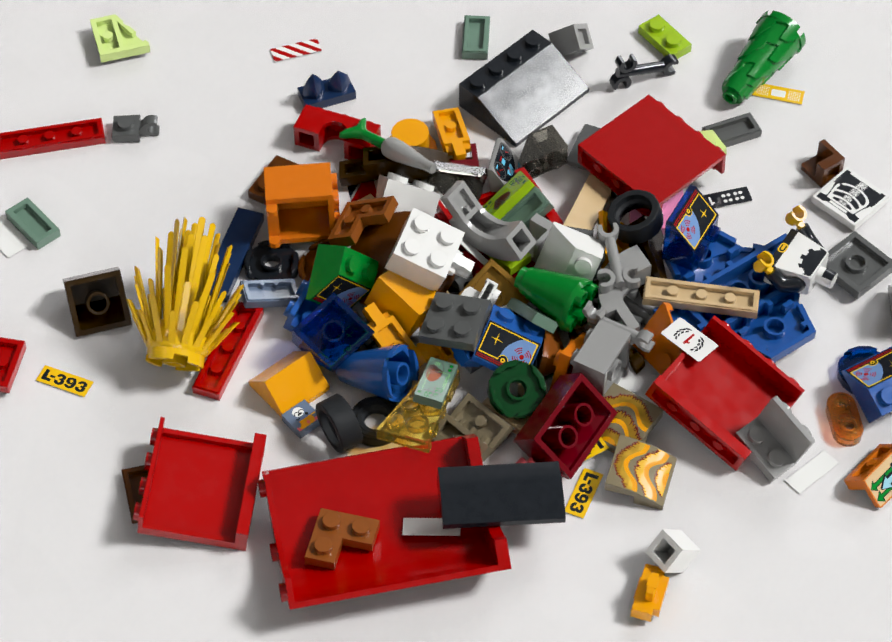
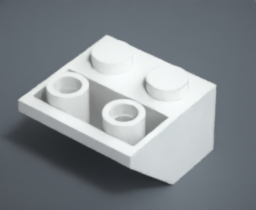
(409, 196)

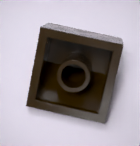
(97, 301)

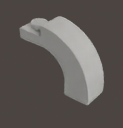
(483, 231)
(613, 300)

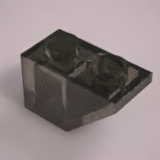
(543, 152)

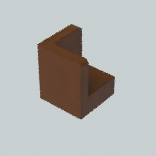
(824, 165)

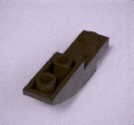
(375, 164)

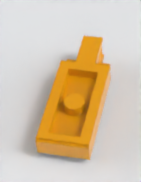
(452, 132)
(388, 330)

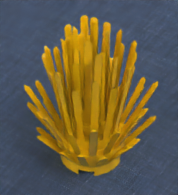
(189, 312)

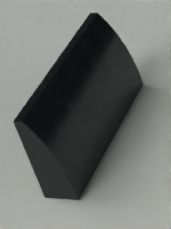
(501, 495)

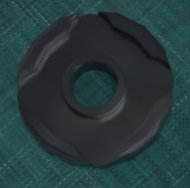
(257, 258)

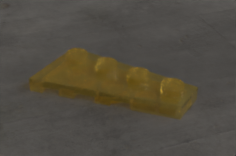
(414, 423)

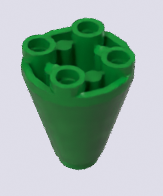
(557, 295)

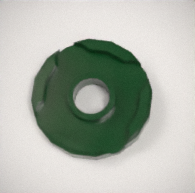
(504, 401)

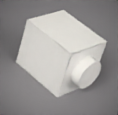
(672, 551)

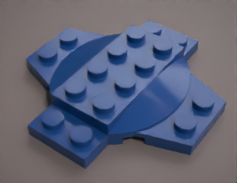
(780, 322)

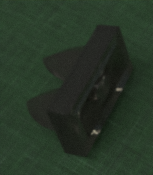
(449, 173)

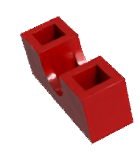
(319, 125)

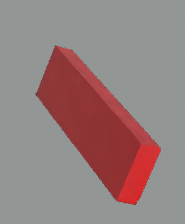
(51, 138)
(226, 356)

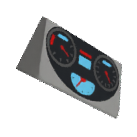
(501, 165)

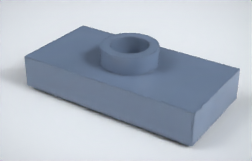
(268, 293)

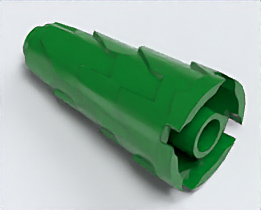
(767, 50)

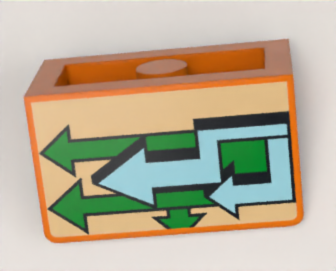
(874, 475)

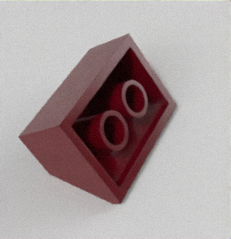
(566, 424)

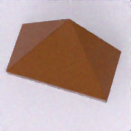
(550, 346)

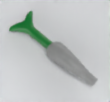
(391, 147)

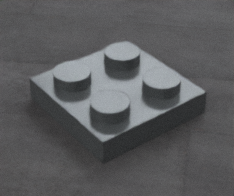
(858, 264)
(455, 321)

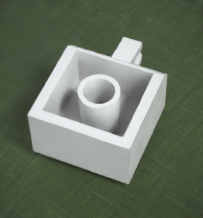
(428, 251)

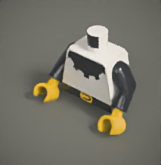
(798, 260)

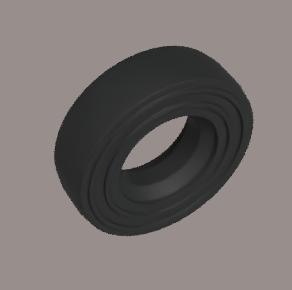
(370, 406)

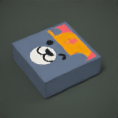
(301, 419)

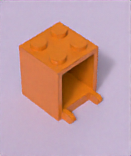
(300, 203)

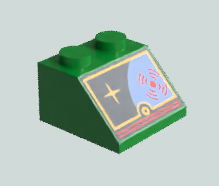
(341, 272)

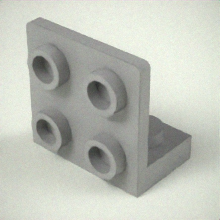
(775, 439)

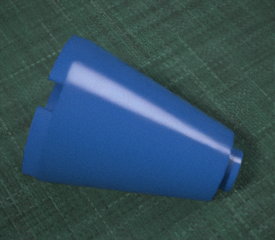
(381, 371)

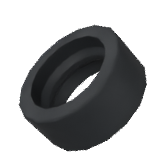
(635, 200)
(339, 423)

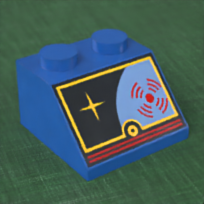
(507, 339)
(872, 384)

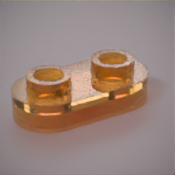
(843, 416)

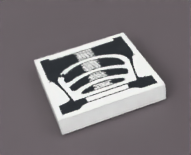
(850, 199)

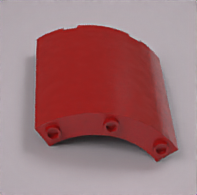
(380, 487)

